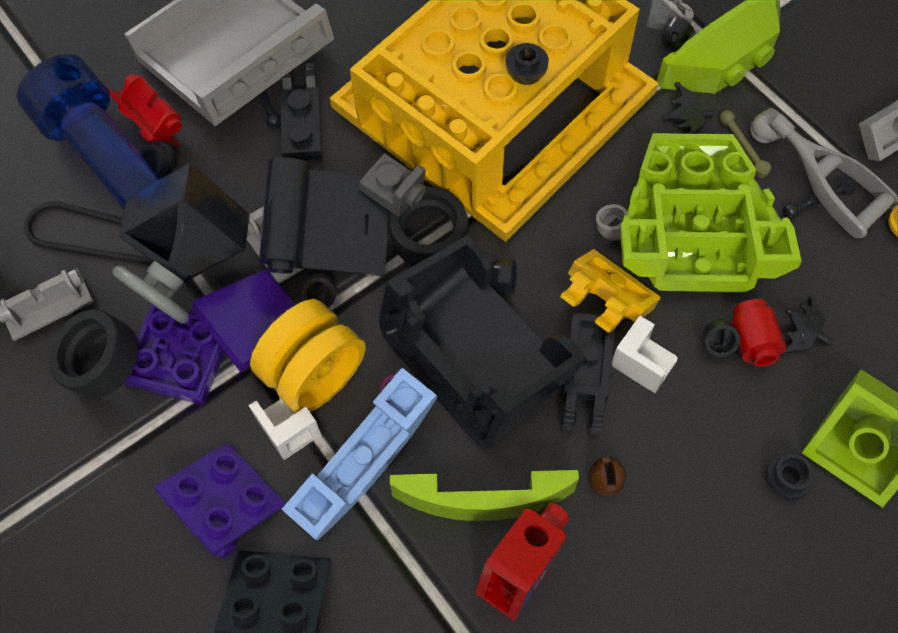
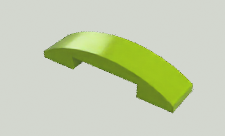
(422, 494)

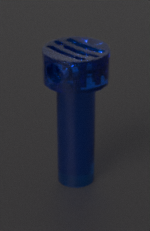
(71, 105)

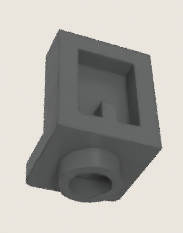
(394, 185)

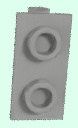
(44, 304)

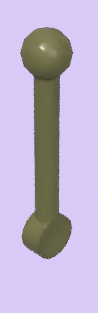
(763, 167)

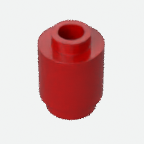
(759, 333)

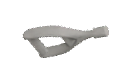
(829, 160)

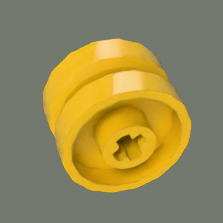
(307, 355)

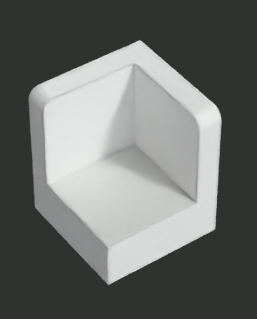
(643, 358)
(285, 428)

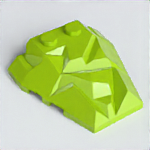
(704, 218)

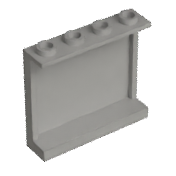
(227, 49)

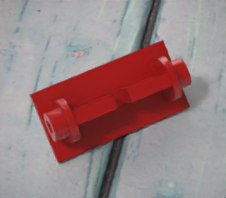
(155, 121)

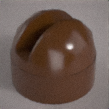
(598, 480)

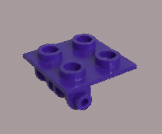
(219, 499)

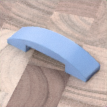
(362, 457)

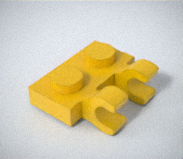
(622, 292)

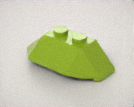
(724, 49)

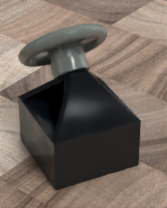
(185, 230)

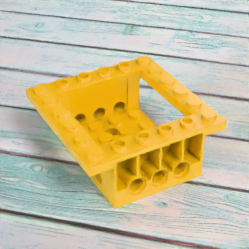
(458, 123)

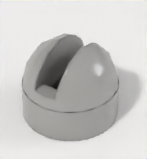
(760, 127)
(607, 221)

